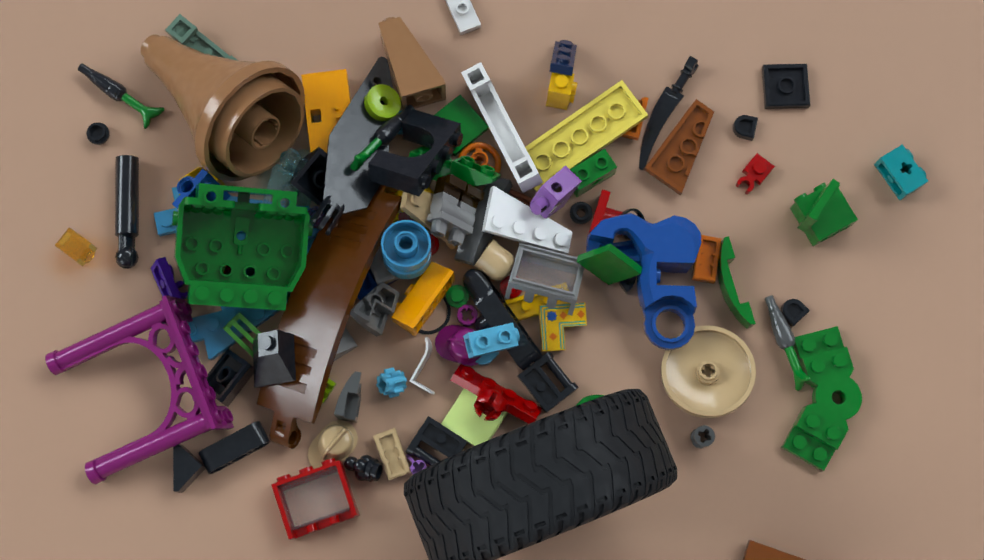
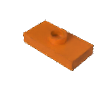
(707, 260)

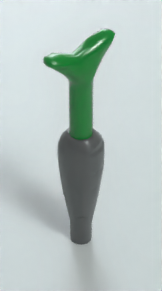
(786, 340)

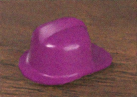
(451, 345)

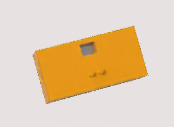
(325, 102)

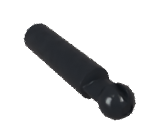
(126, 209)

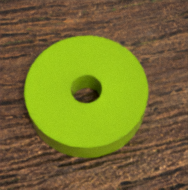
(388, 96)

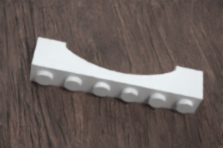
(502, 128)

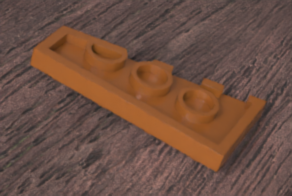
(678, 152)

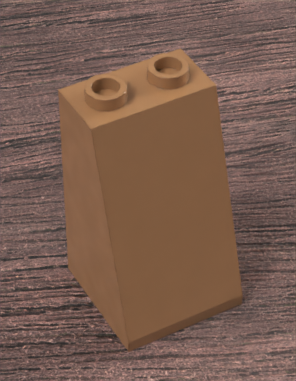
(412, 70)

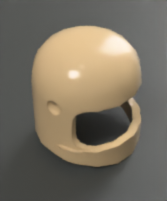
(495, 261)

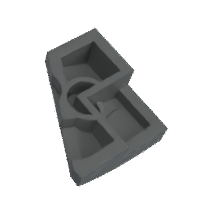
(375, 308)
(349, 399)

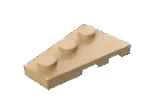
(418, 209)

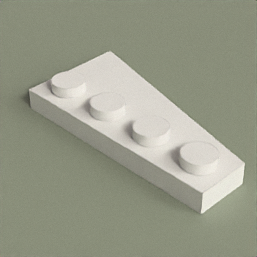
(515, 221)

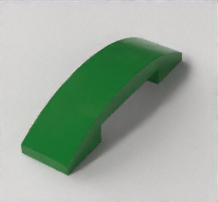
(741, 311)

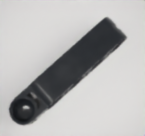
(499, 313)

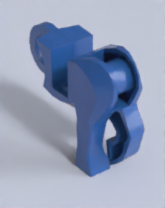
(657, 248)

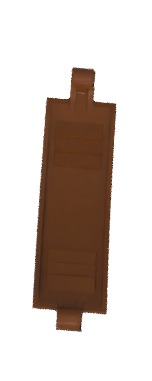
(321, 309)

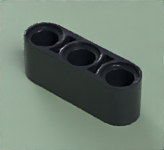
(234, 447)

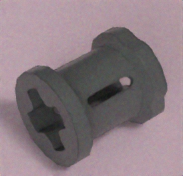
(710, 436)

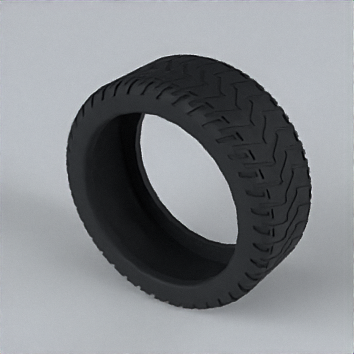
(541, 479)

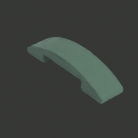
(188, 35)

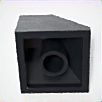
(273, 358)

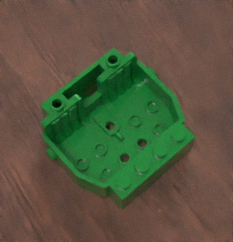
(272, 246)

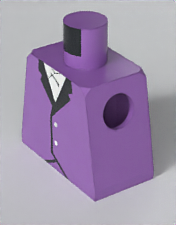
(547, 201)

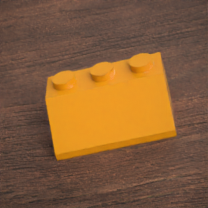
(423, 298)

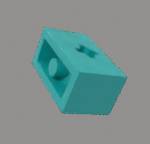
(891, 167)

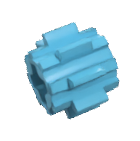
(391, 382)

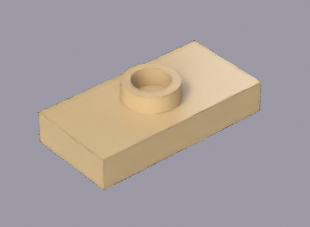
(392, 454)

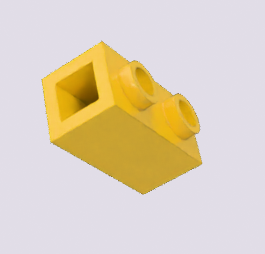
(561, 91)

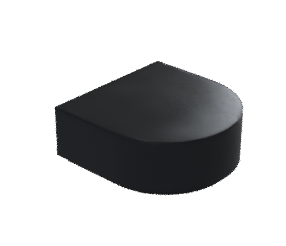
(745, 127)
(794, 311)

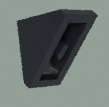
(185, 468)

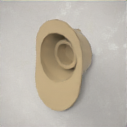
(334, 441)

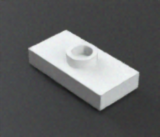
(463, 15)

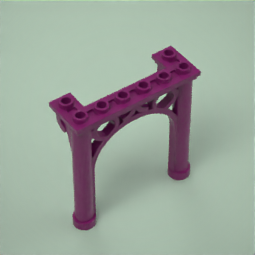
(172, 316)

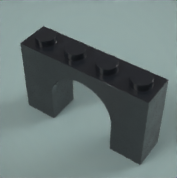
(415, 173)

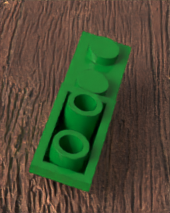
(463, 168)

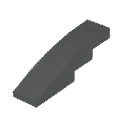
(475, 243)

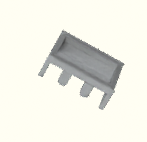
(547, 275)

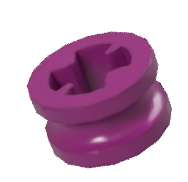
(460, 316)

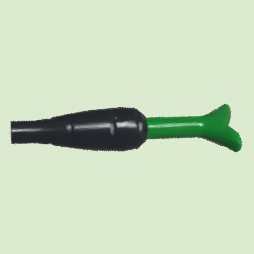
(119, 93)
(382, 137)

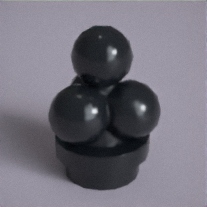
(365, 468)

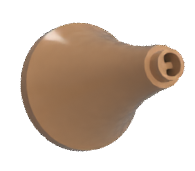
(235, 109)

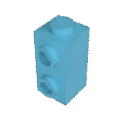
(491, 340)

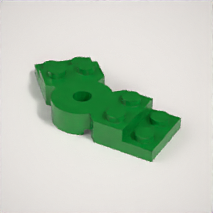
(823, 424)

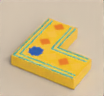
(553, 323)

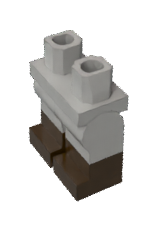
(453, 208)

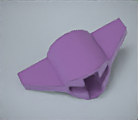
(417, 465)

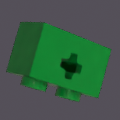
(594, 171)

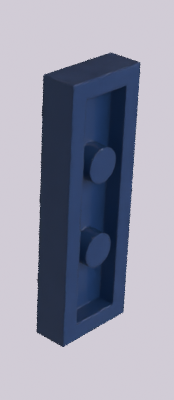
(563, 57)

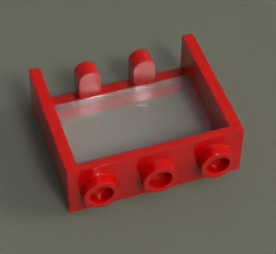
(315, 498)

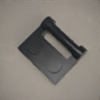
(542, 387)
(437, 437)

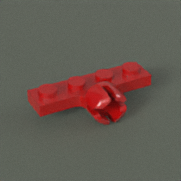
(493, 397)

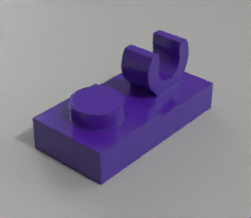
(164, 277)

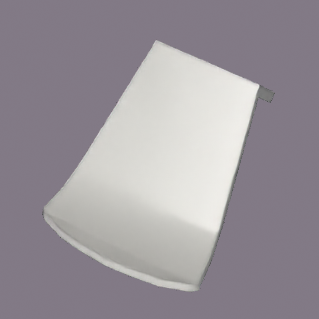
(423, 361)

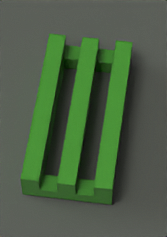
(233, 322)

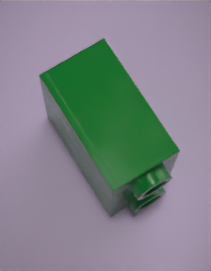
(834, 218)

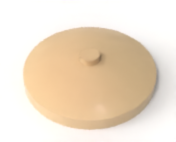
(709, 373)

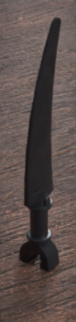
(664, 107)

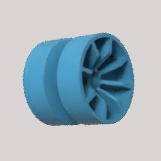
(406, 249)

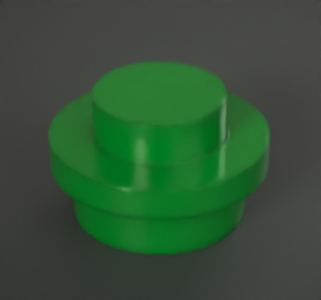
(457, 296)

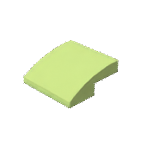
(467, 424)

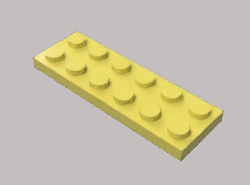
(586, 131)

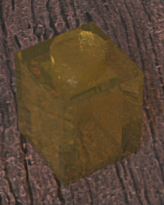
(76, 247)

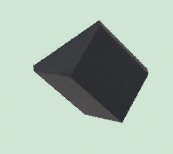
(310, 175)
(229, 376)

